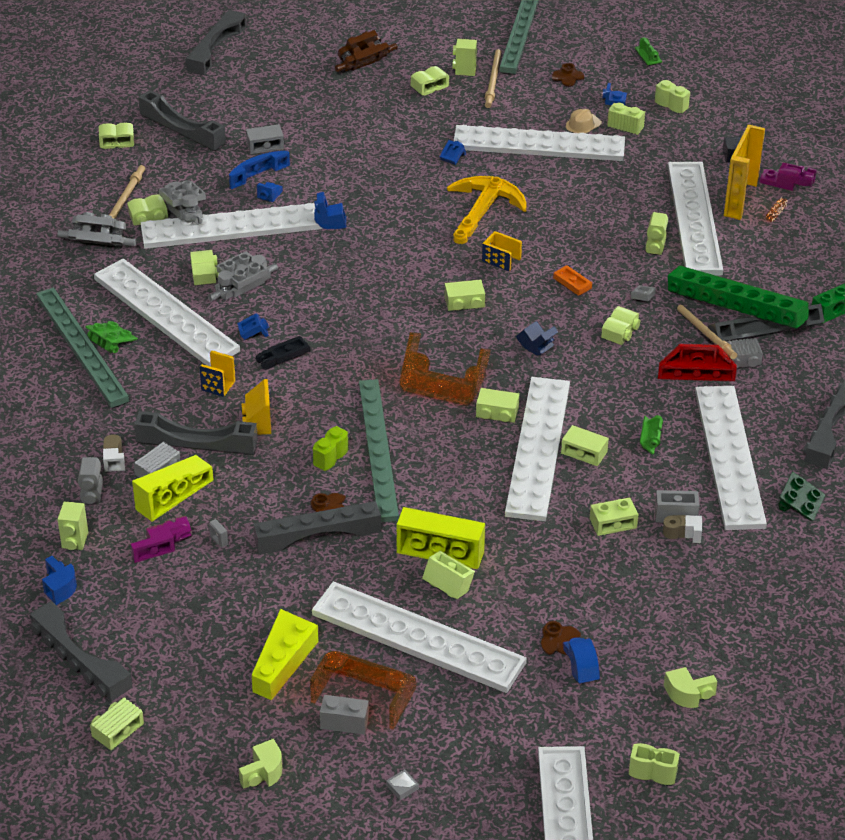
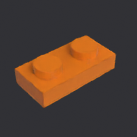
(572, 280)

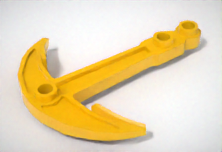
(491, 189)

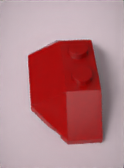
(697, 363)

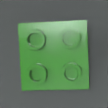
(109, 335)

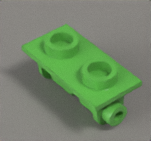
(647, 52)
(651, 433)

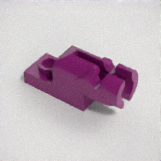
(789, 176)
(161, 539)

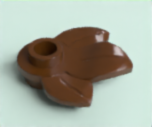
(568, 75)
(324, 502)
(555, 634)

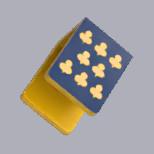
(501, 250)
(219, 376)

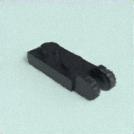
(282, 352)

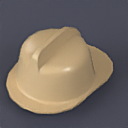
(582, 121)

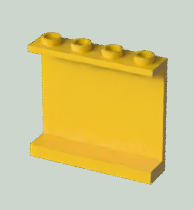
(743, 170)

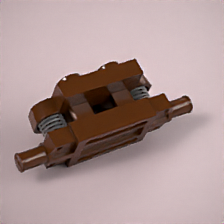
(363, 51)

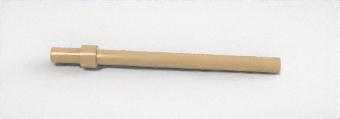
(490, 94)
(134, 179)
(707, 332)

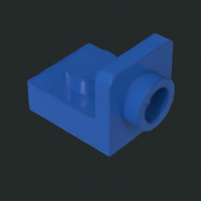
(613, 96)
(452, 152)
(268, 191)
(252, 326)

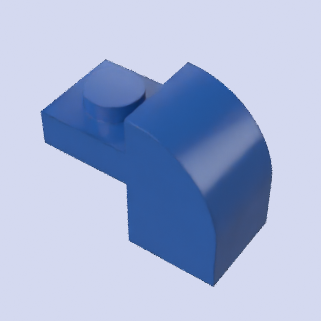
(329, 216)
(60, 582)
(583, 659)

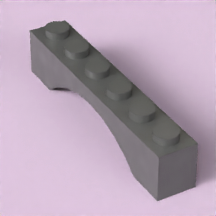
(229, 25)
(159, 110)
(757, 326)
(236, 437)
(823, 445)
(354, 519)
(107, 676)

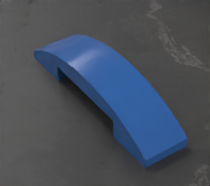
(275, 160)

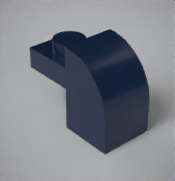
(535, 339)

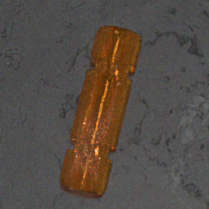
(777, 208)

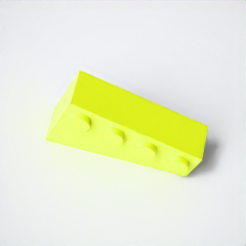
(170, 485)
(283, 652)

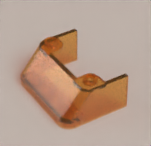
(418, 379)
(369, 672)

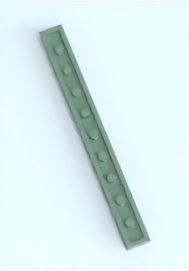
(518, 36)
(82, 348)
(378, 450)

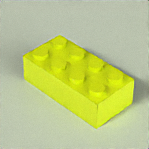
(427, 533)

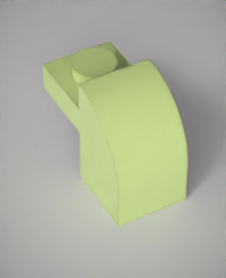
(685, 690)
(266, 765)

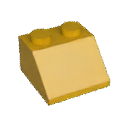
(258, 407)

